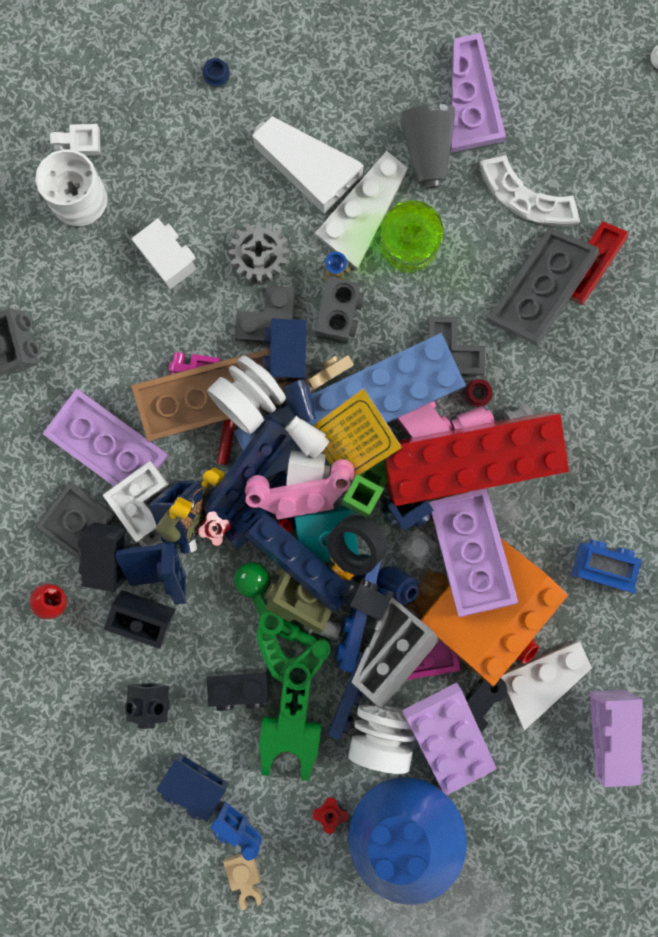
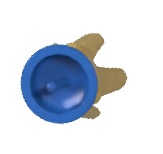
(336, 265)

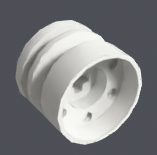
(64, 175)
(251, 390)
(382, 744)

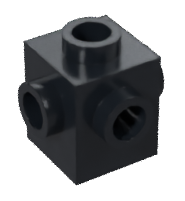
(147, 704)

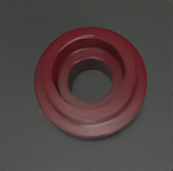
(478, 384)

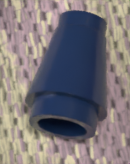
(300, 400)

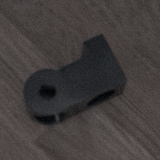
(483, 697)

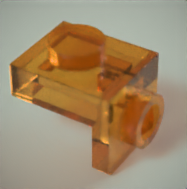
(429, 591)

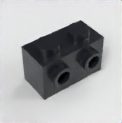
(98, 561)
(139, 619)
(238, 688)

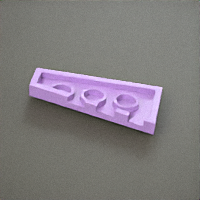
(474, 97)

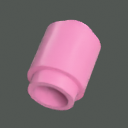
(472, 418)

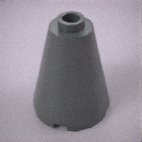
(429, 141)

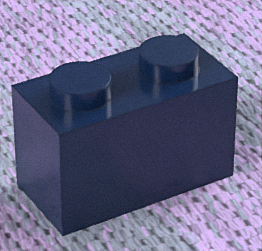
(286, 349)
(192, 788)

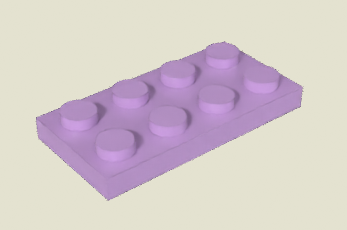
(101, 439)
(473, 553)
(450, 738)

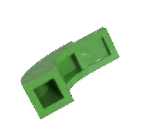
(366, 490)

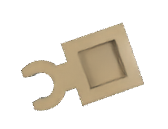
(331, 369)
(243, 876)

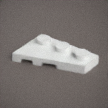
(544, 680)

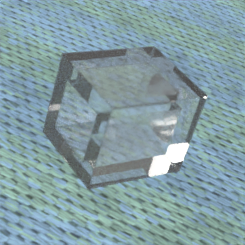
(418, 548)

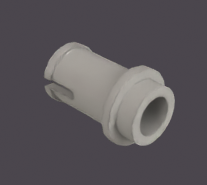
(331, 630)

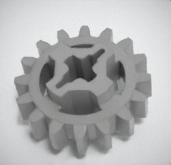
(248, 253)

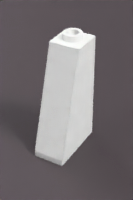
(307, 163)

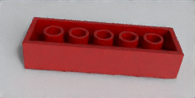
(476, 458)

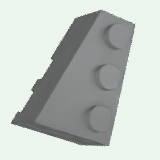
(393, 653)

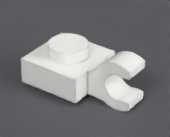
(82, 138)

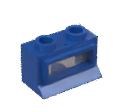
(606, 566)

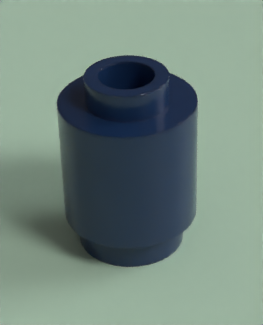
(400, 583)

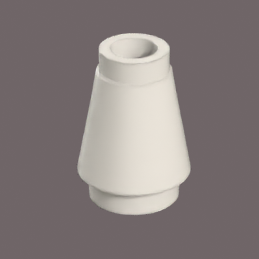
(307, 437)

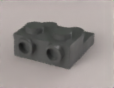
(16, 345)

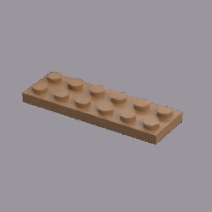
(181, 399)

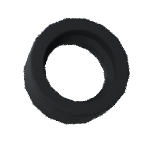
(369, 532)

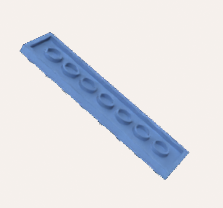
(394, 385)

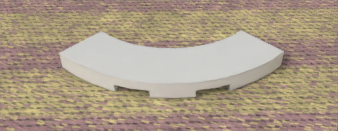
(522, 201)

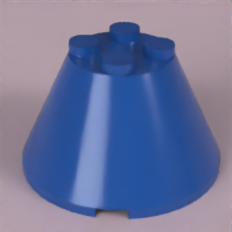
(407, 840)

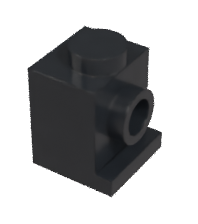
(367, 597)

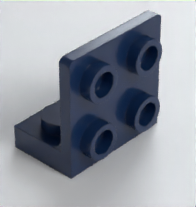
(155, 565)

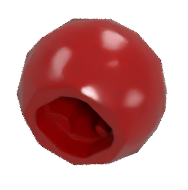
(40, 605)

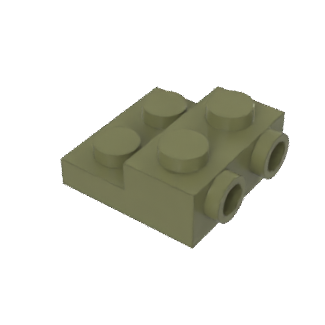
(296, 603)

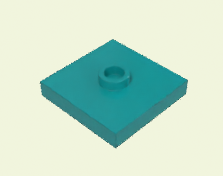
(315, 528)

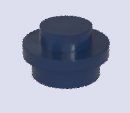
(216, 72)

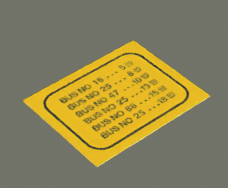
(357, 434)

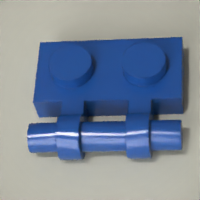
(233, 828)

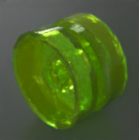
(407, 221)

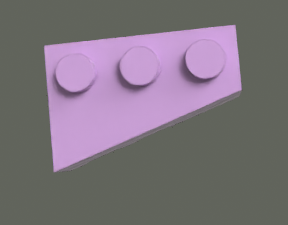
(617, 737)

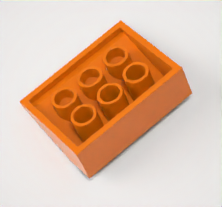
(496, 637)

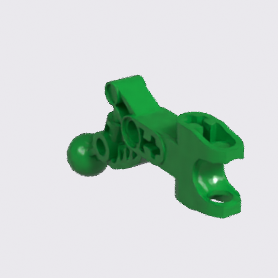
(290, 730)

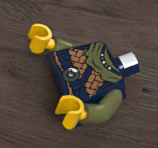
(180, 510)

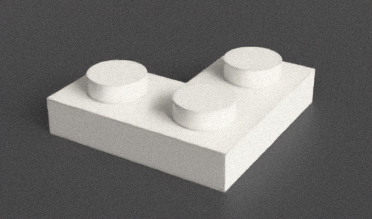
(130, 498)

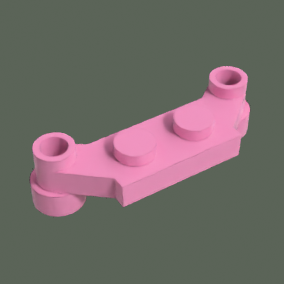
(301, 497)

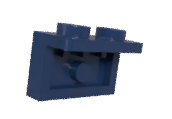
(408, 514)

